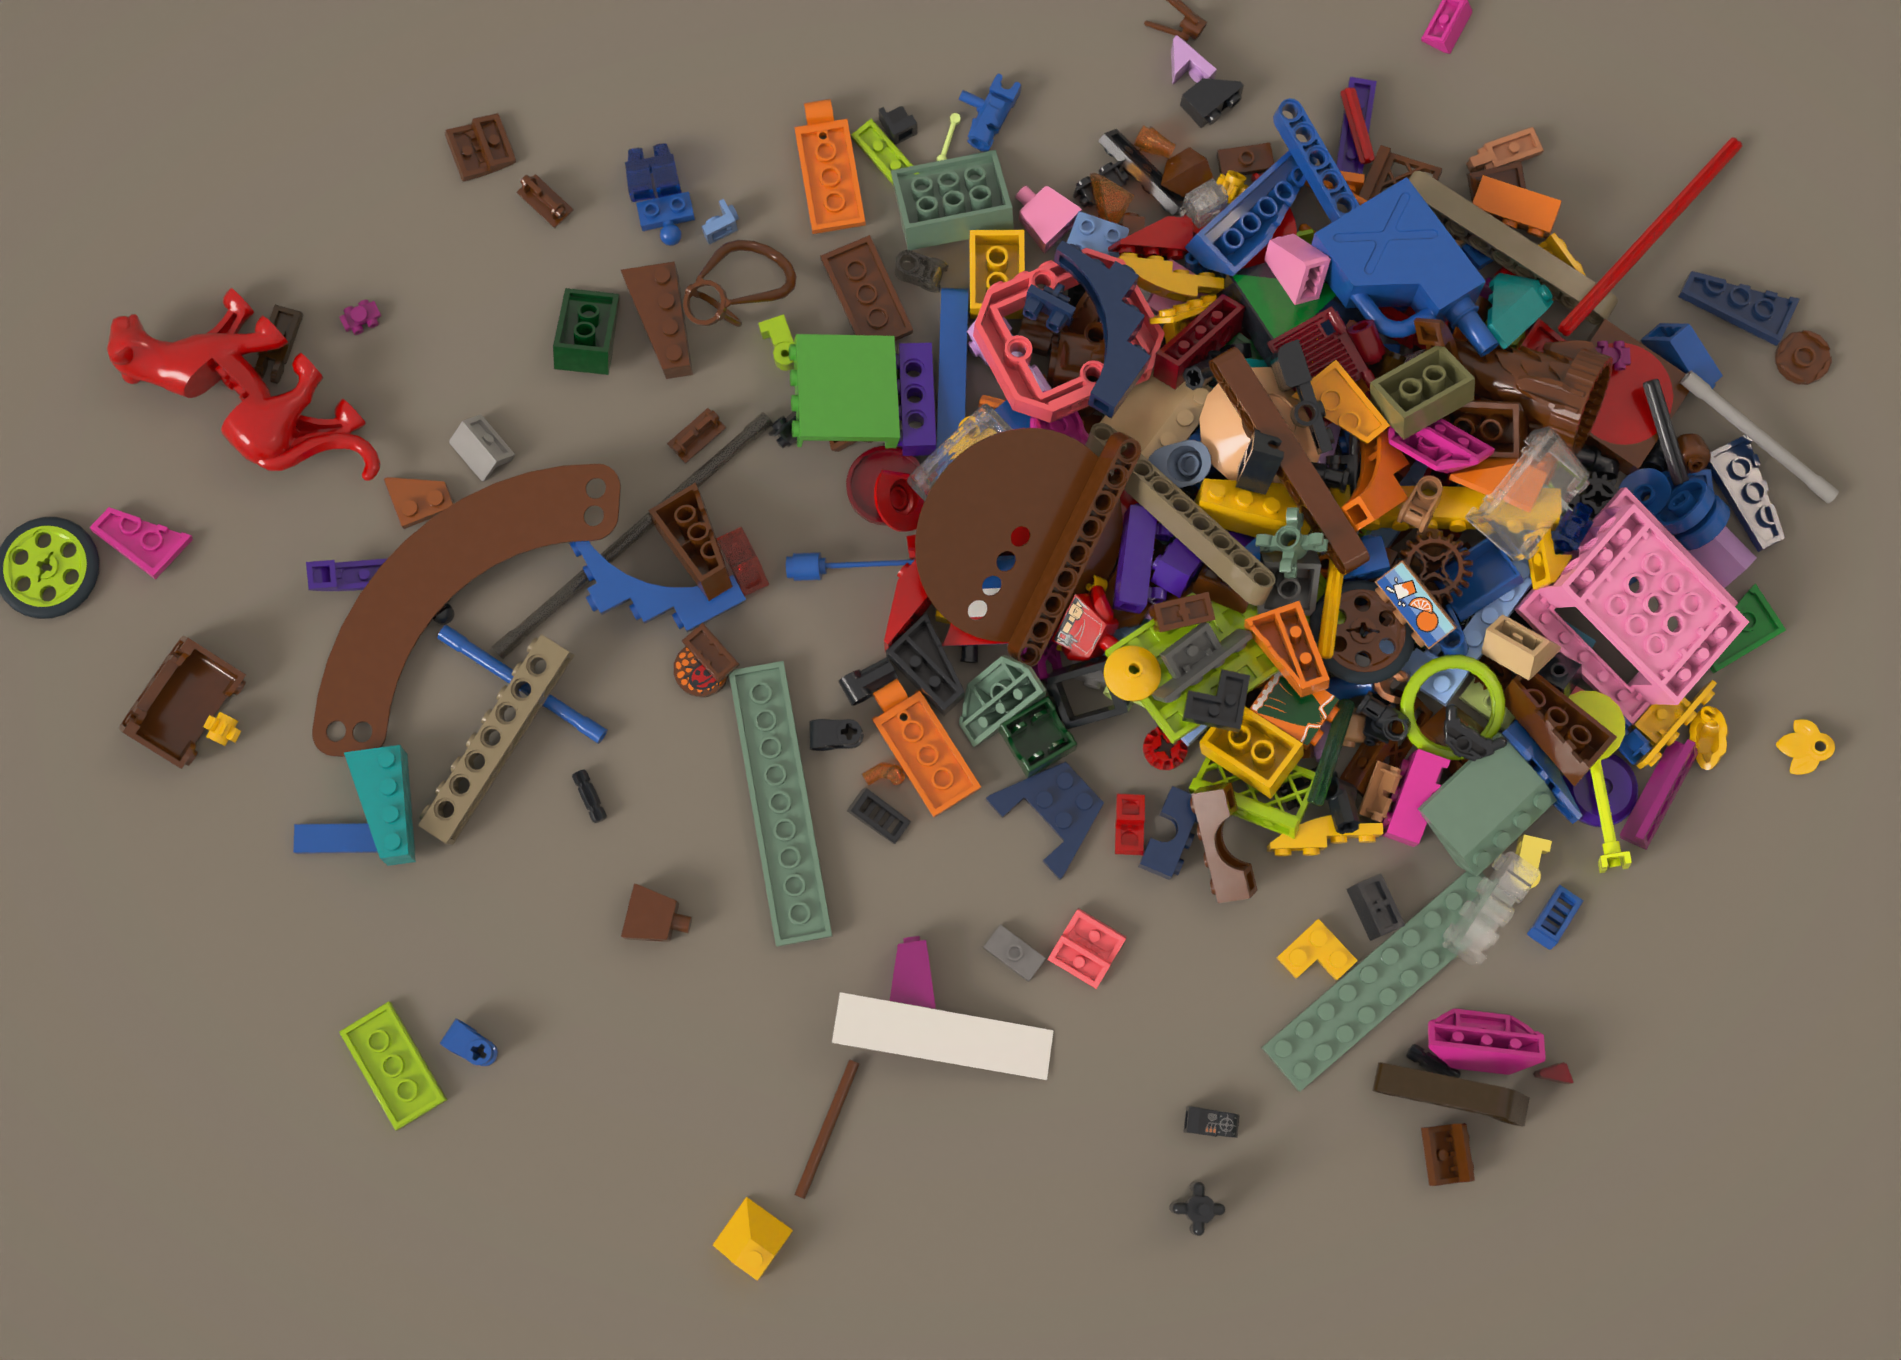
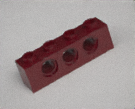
(1206, 332)

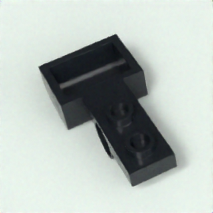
(1292, 372)

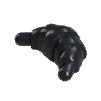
(1466, 740)

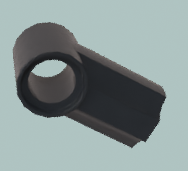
(1200, 374)
(861, 684)
(1341, 801)

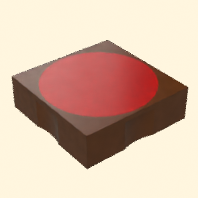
(1625, 421)

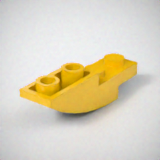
(1179, 285)
(1314, 834)

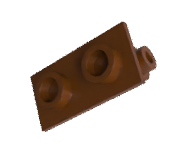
(544, 200)
(696, 435)

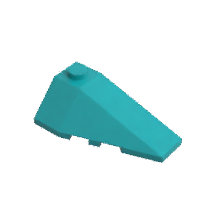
(1516, 306)

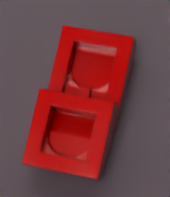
(1129, 824)

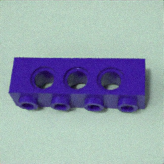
(916, 358)

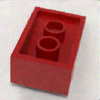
(908, 603)

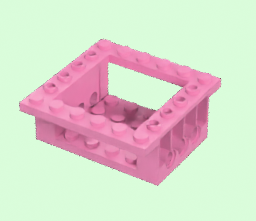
(1624, 545)

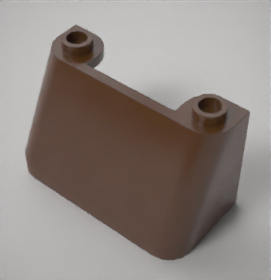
(179, 701)

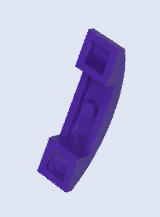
(341, 576)

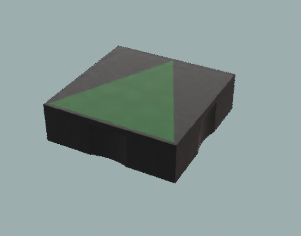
(1271, 311)

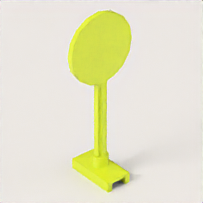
(1611, 717)

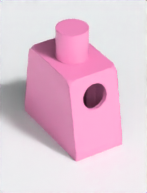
(1046, 215)

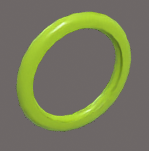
(1452, 662)

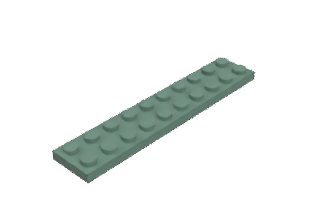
(780, 804)
(1370, 989)

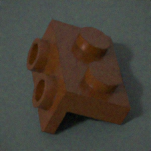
(1448, 1154)

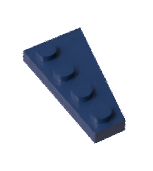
(1748, 309)

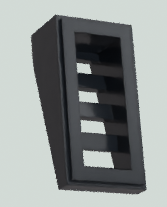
(873, 823)

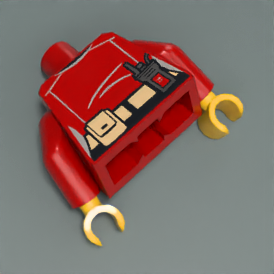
(1087, 624)

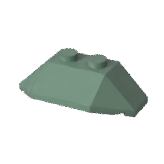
(997, 696)

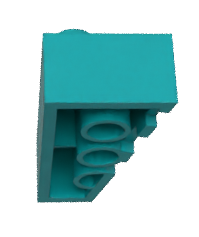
(385, 796)

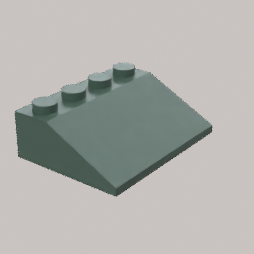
(952, 199)
(1486, 807)

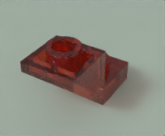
(742, 561)

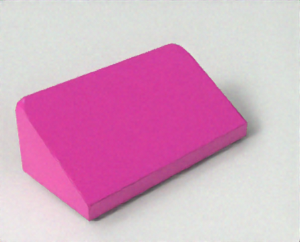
(1447, 24)

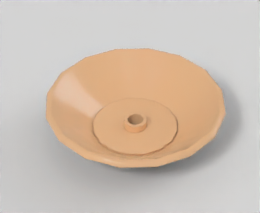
(1228, 436)

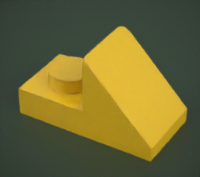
(1545, 564)

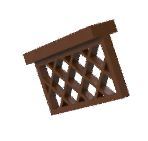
(1381, 169)

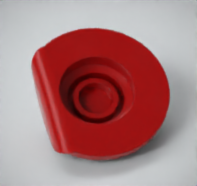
(897, 501)

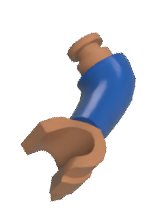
(1347, 690)

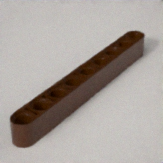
(1296, 469)
(1073, 536)

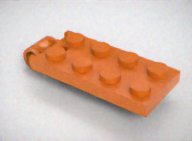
(829, 170)
(923, 748)

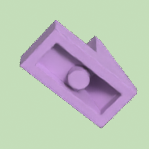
(1187, 59)

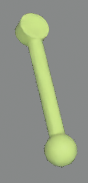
(954, 120)

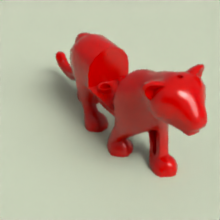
(261, 426)

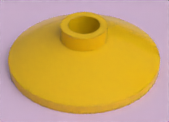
(1128, 685)

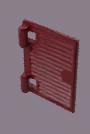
(1323, 349)

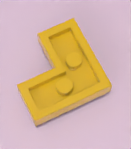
(1317, 944)

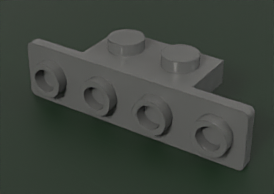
(1195, 656)

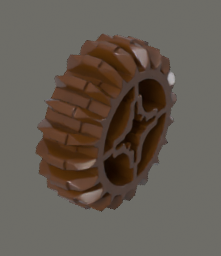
(1452, 551)

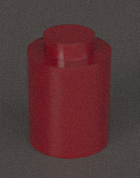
(1367, 341)

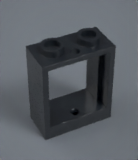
(1063, 708)

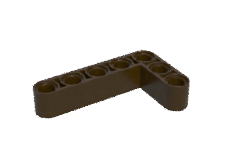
(1452, 1092)

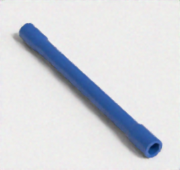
(462, 644)

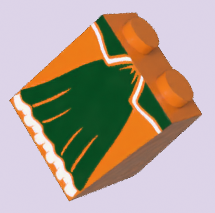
(1295, 714)

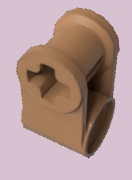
(1420, 508)

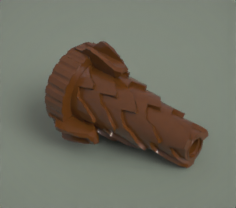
(1554, 387)

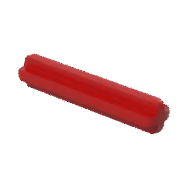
(1357, 125)

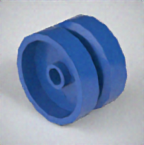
(1694, 514)

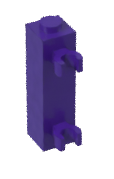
(1135, 561)

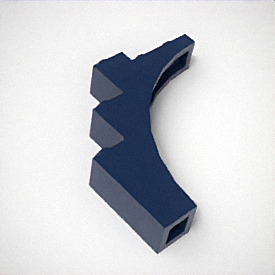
(1120, 323)

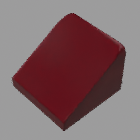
(1557, 1073)

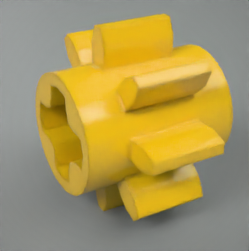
(1233, 184)
(222, 728)

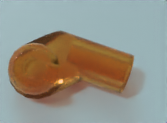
(886, 771)

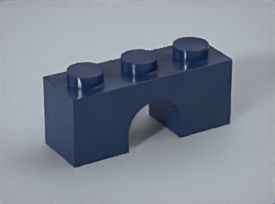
(1164, 857)

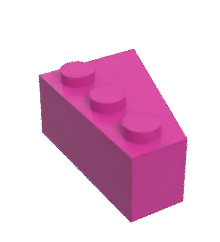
(1418, 782)

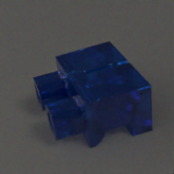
(640, 178)

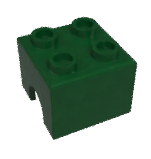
(1037, 737)

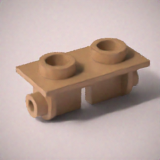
(1376, 798)

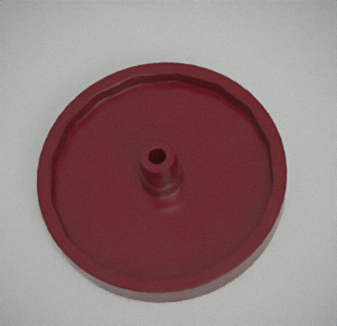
(864, 473)

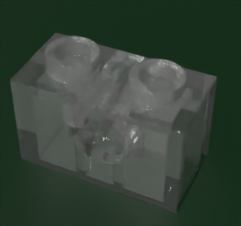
(1205, 203)

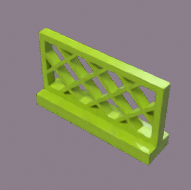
(1263, 813)

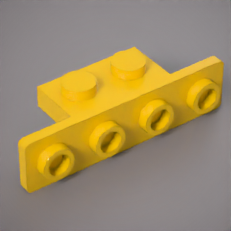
(1181, 315)
(1661, 722)

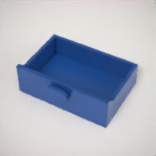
(1491, 578)

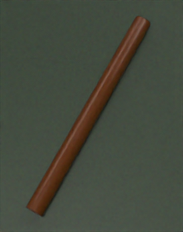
(827, 1128)

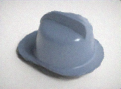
(1183, 462)

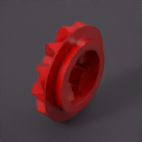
(1160, 759)

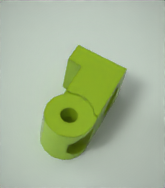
(780, 335)

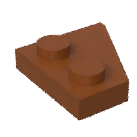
(417, 499)

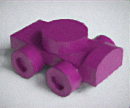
(357, 316)
(1619, 353)

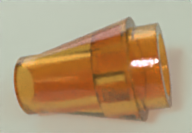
(1153, 142)

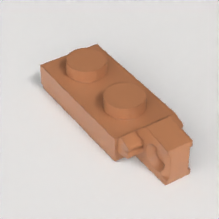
(1506, 151)

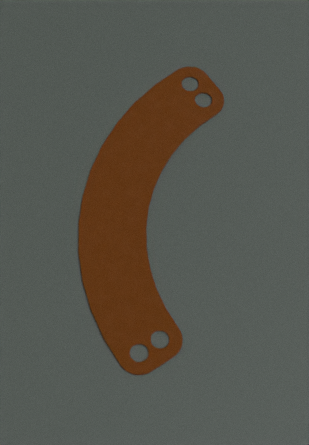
(430, 569)

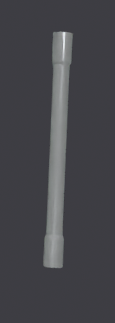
(1814, 482)

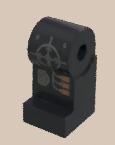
(1211, 1122)

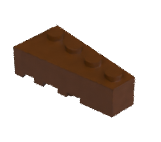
(660, 307)
(690, 535)
(1558, 725)

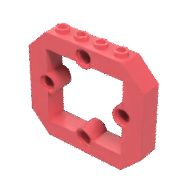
(1014, 372)

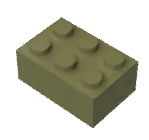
(1422, 391)

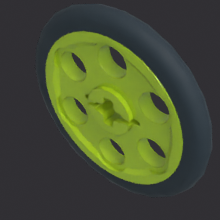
(67, 596)

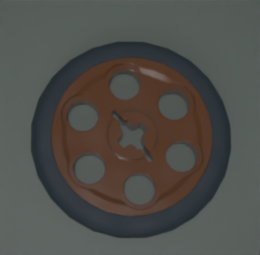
(1381, 665)

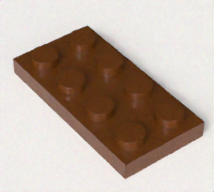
(866, 290)

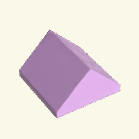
(1724, 557)

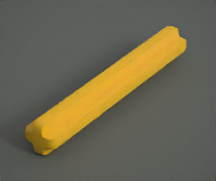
(1330, 612)

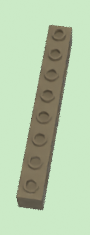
(495, 756)

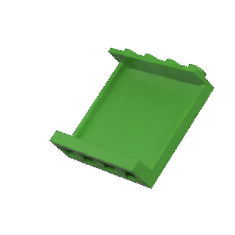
(844, 388)

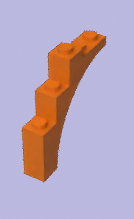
(1377, 486)

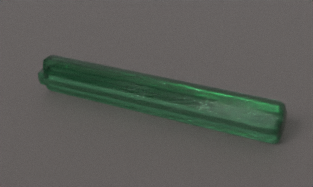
(1331, 753)

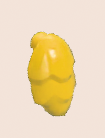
(1710, 734)

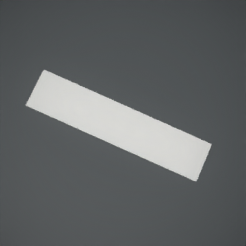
(942, 1036)

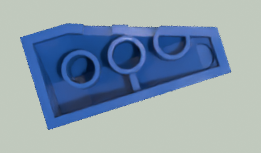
(1545, 768)

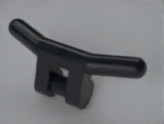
(1351, 460)

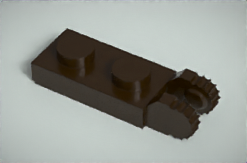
(288, 323)

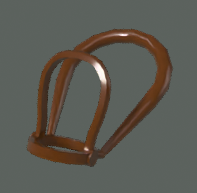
(723, 312)

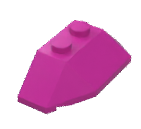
(1442, 447)
(1485, 1042)

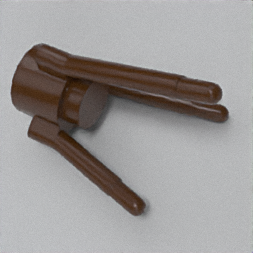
(1191, 23)

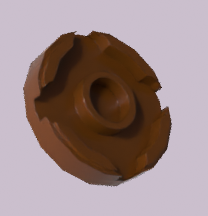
(1803, 357)

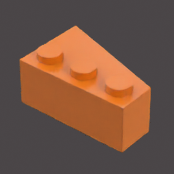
(1518, 206)
(1291, 647)

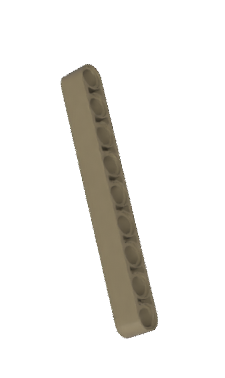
(1509, 247)
(1192, 525)

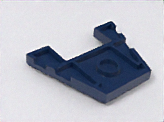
(1062, 802)

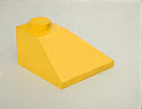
(752, 1238)

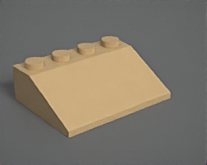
(1159, 414)

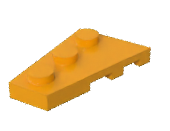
(1346, 403)

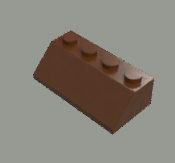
(1494, 423)

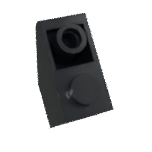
(1209, 98)

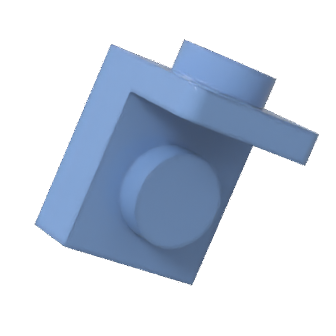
(719, 227)

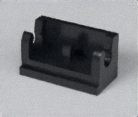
(1259, 463)
(1375, 907)

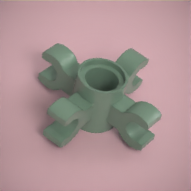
(1287, 533)

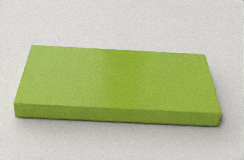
(393, 1066)

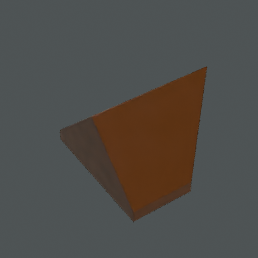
(1186, 172)

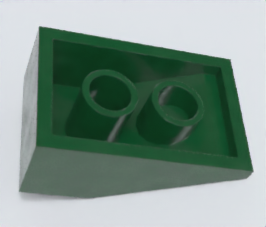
(586, 331)

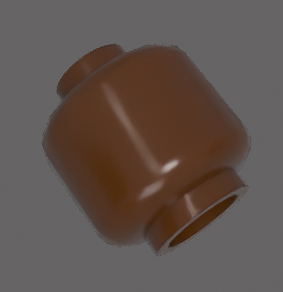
(1694, 452)

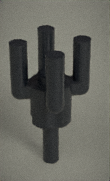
(1198, 1208)

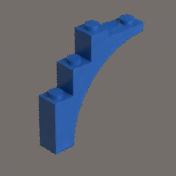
(648, 599)

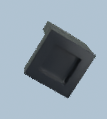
(898, 124)

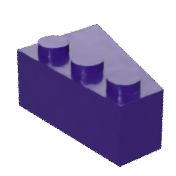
(1176, 568)

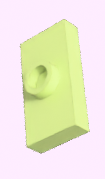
(1481, 702)

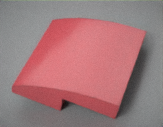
(1087, 948)

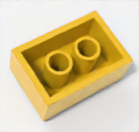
(992, 259)
(1257, 754)

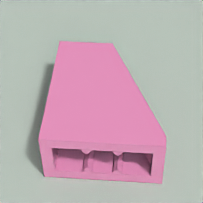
(1297, 267)

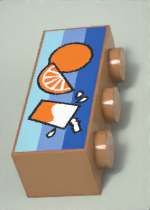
(1415, 605)

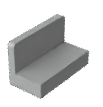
(480, 446)

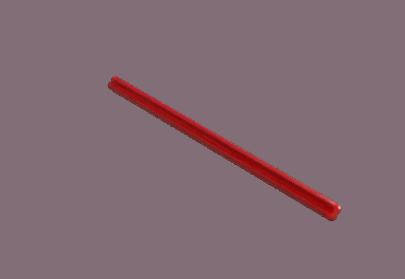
(1649, 237)

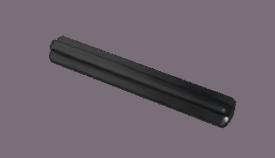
(1665, 431)

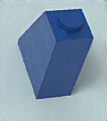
(1683, 349)

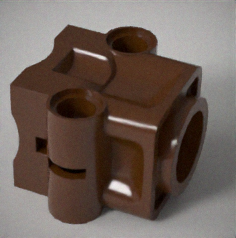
(1070, 355)

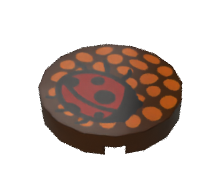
(693, 676)

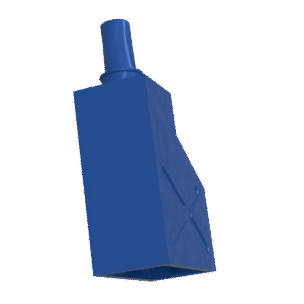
(1402, 255)

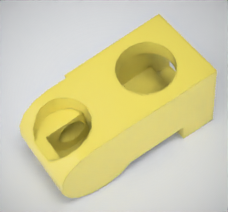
(1530, 849)

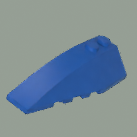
(1249, 220)

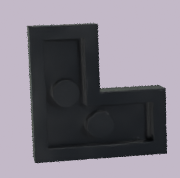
(1224, 709)

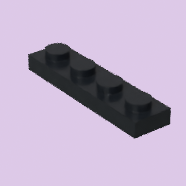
(1142, 169)

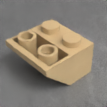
(1517, 647)

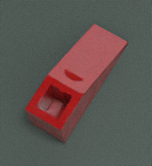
(1161, 238)

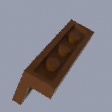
(1365, 759)

